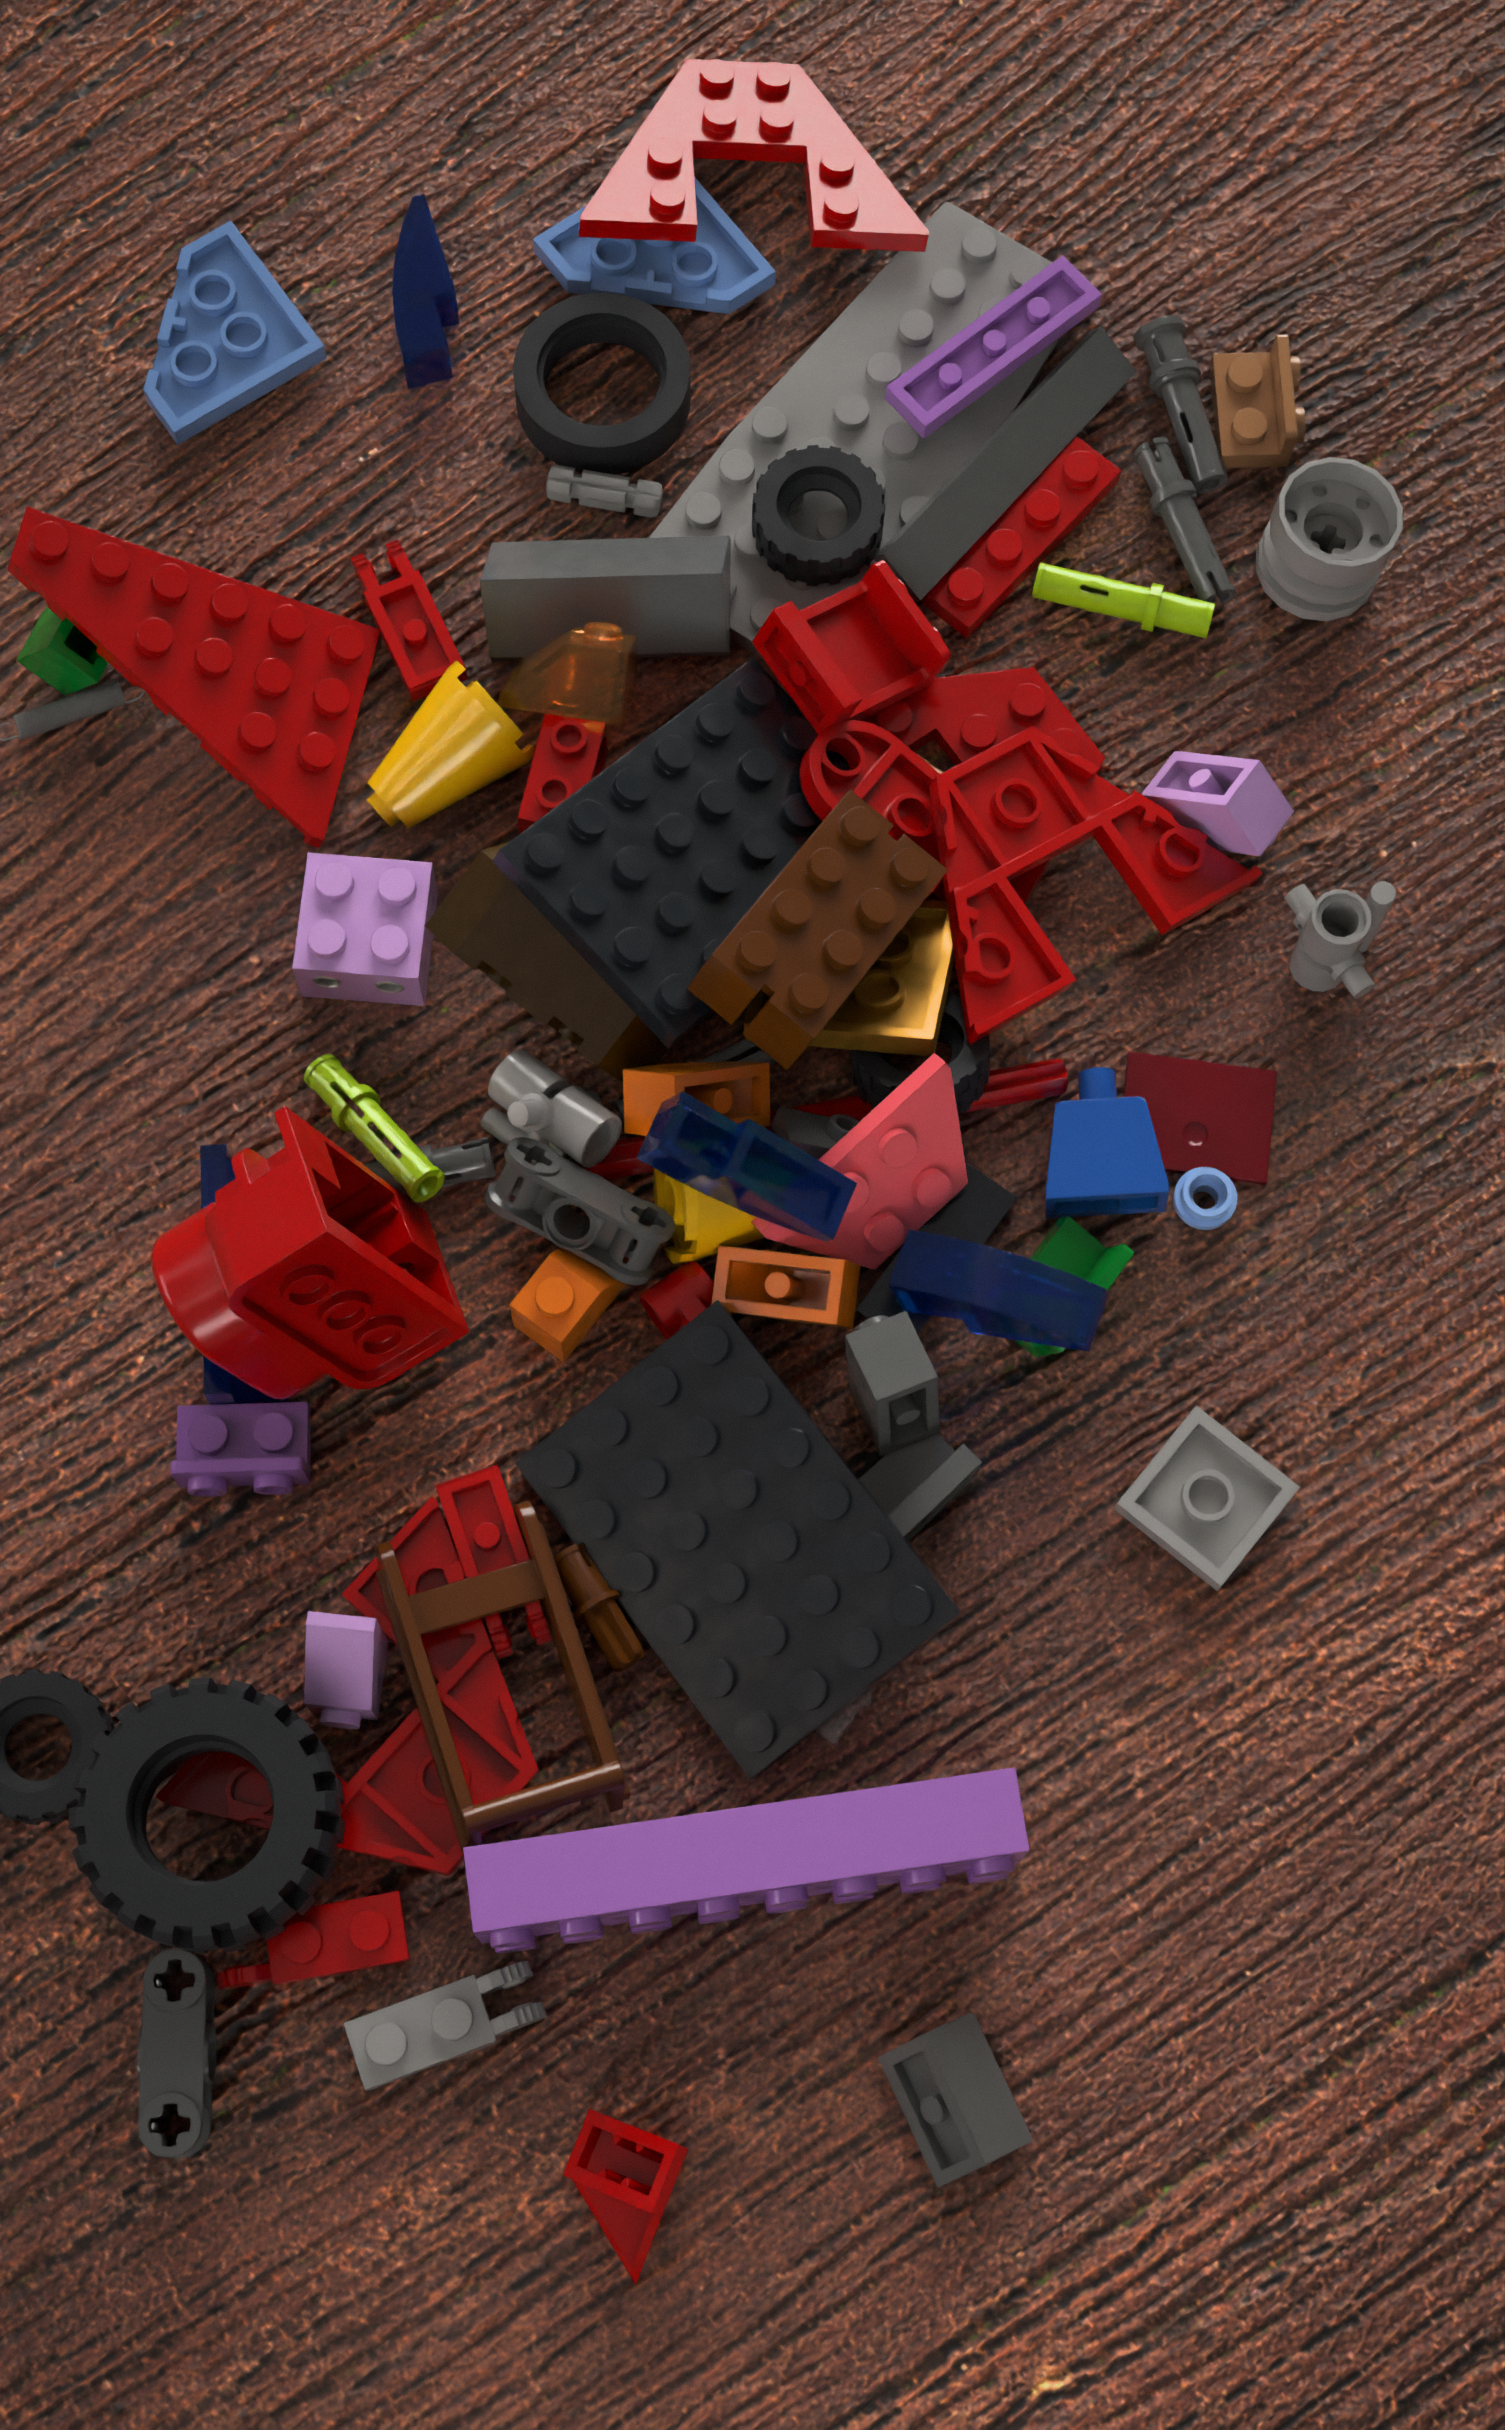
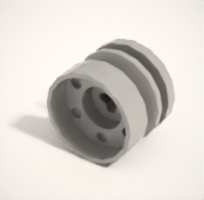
(1328, 538)

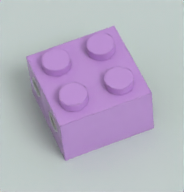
(365, 929)

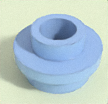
(1210, 1181)

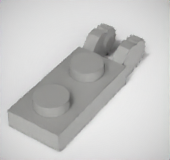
(436, 2026)

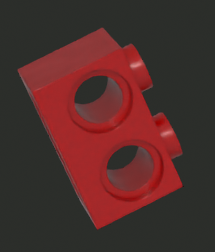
(564, 760)

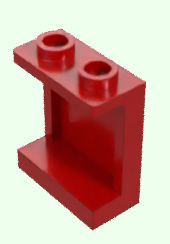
(852, 649)

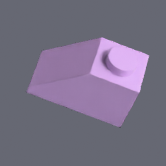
(1223, 798)
(344, 1668)

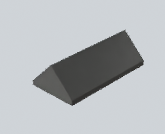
(659, 589)

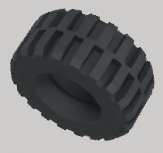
(136, 1760)

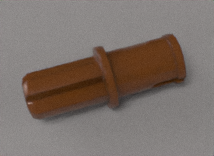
(598, 1607)

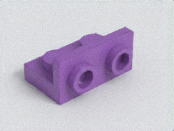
(242, 1447)

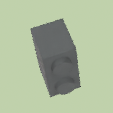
(892, 1382)

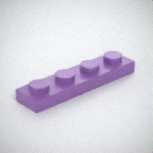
(992, 347)

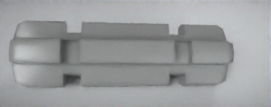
(604, 491)

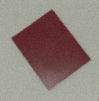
(1207, 1113)

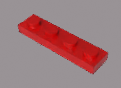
(1022, 536)

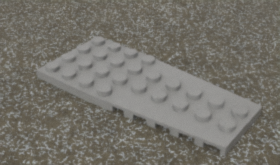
(840, 402)

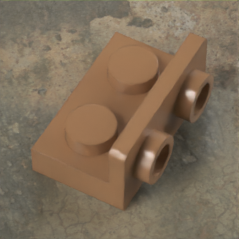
(1256, 406)

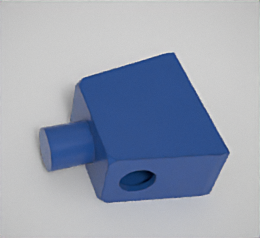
(1104, 1153)

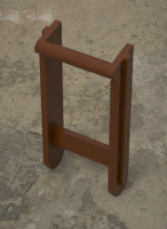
(480, 1598)

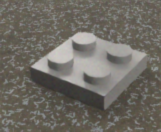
(1206, 1498)

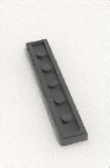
(1006, 463)

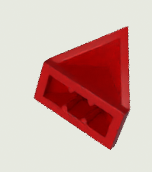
(625, 2182)

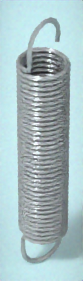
(69, 710)

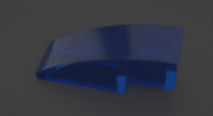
(422, 299)
(746, 1167)
(996, 1292)

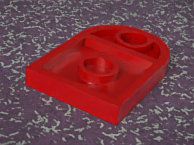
(880, 773)

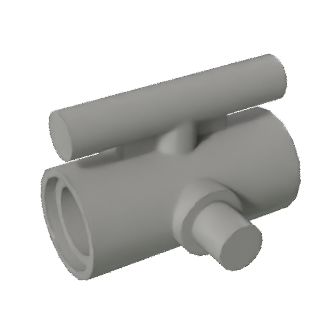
(1335, 934)
(549, 1110)

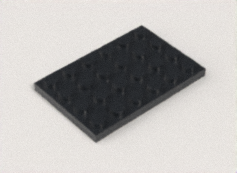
(674, 844)
(738, 1539)

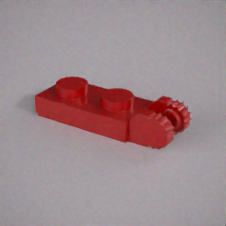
(408, 622)
(488, 1540)
(330, 1942)

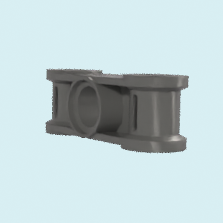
(545, 1208)
(176, 2054)

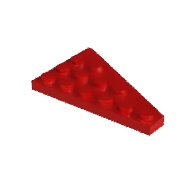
(241, 667)

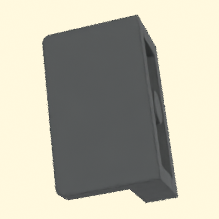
(920, 1481)
(955, 2099)

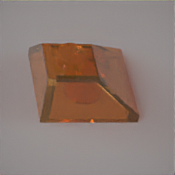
(577, 675)

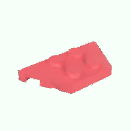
(904, 1166)

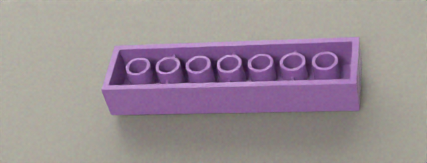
(745, 1858)

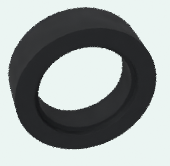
(588, 321)

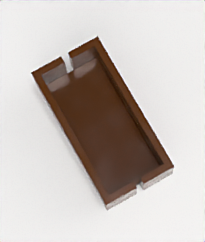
(818, 928)

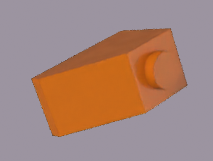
(730, 1088)
(787, 1286)
(563, 1301)

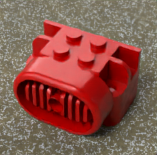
(303, 1272)

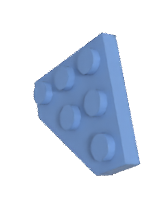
(707, 275)
(224, 336)

